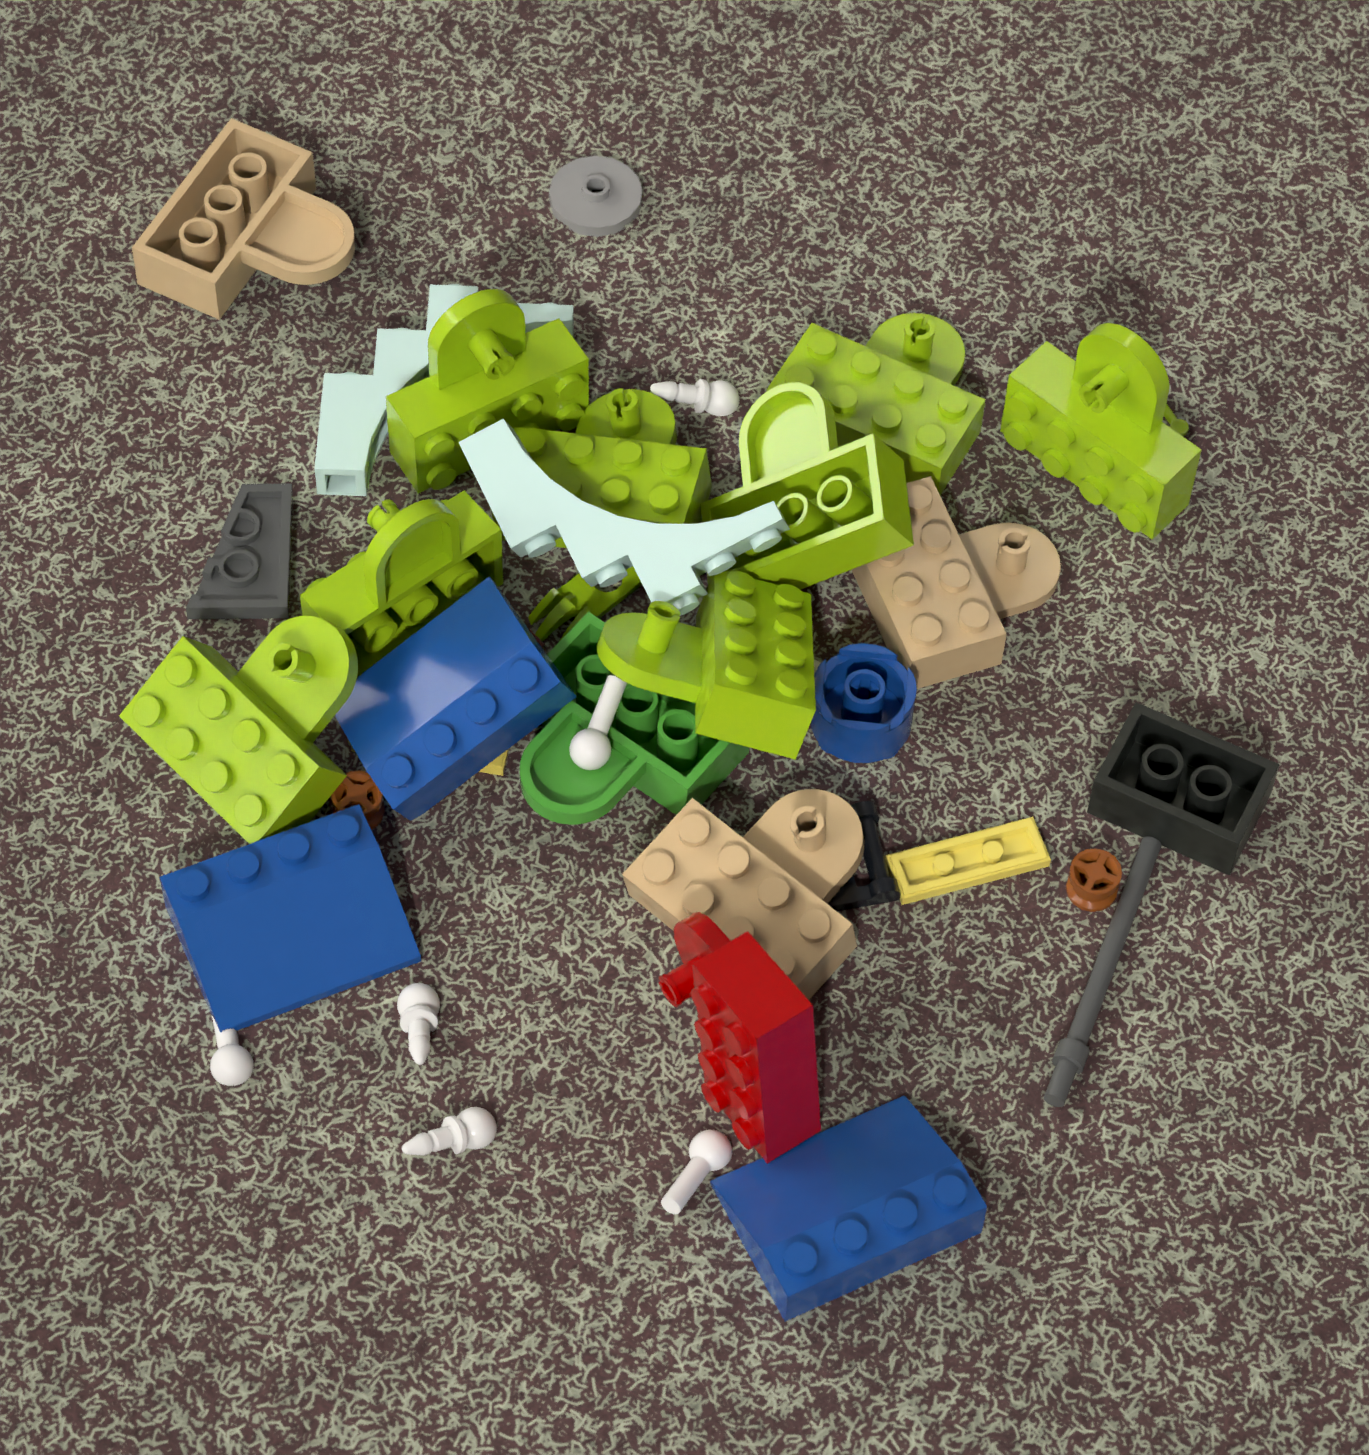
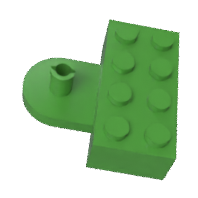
(649, 741)

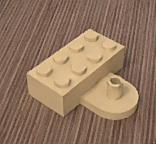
(239, 213)
(949, 590)
(761, 883)

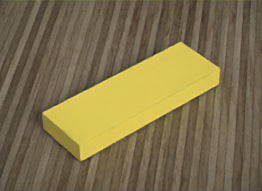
(968, 860)

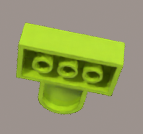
(479, 374)
(896, 389)
(1104, 426)
(625, 460)
(838, 501)
(408, 573)
(740, 665)
(251, 731)

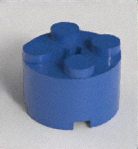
(863, 704)

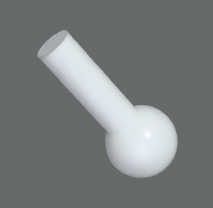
(591, 747)
(231, 1062)
(708, 1152)

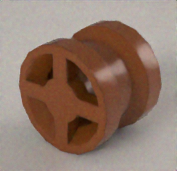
(361, 790)
(1093, 867)

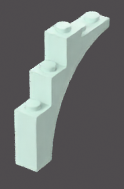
(354, 404)
(603, 545)

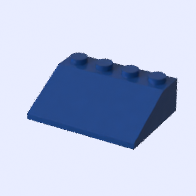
(451, 700)
(289, 919)
(850, 1206)

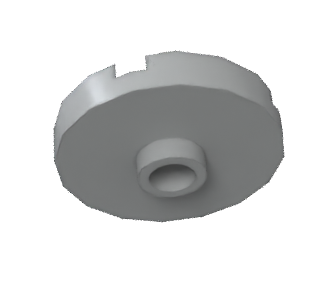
(595, 212)

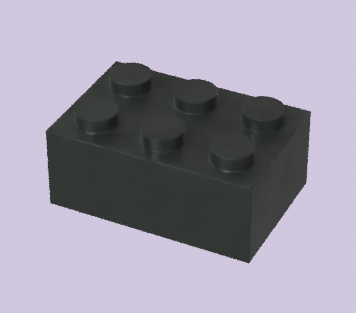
(1182, 788)

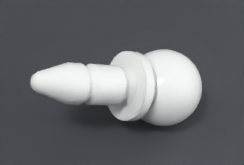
(717, 398)
(418, 1013)
(470, 1129)

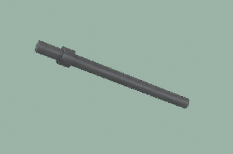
(1073, 1050)

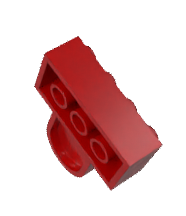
(751, 1034)

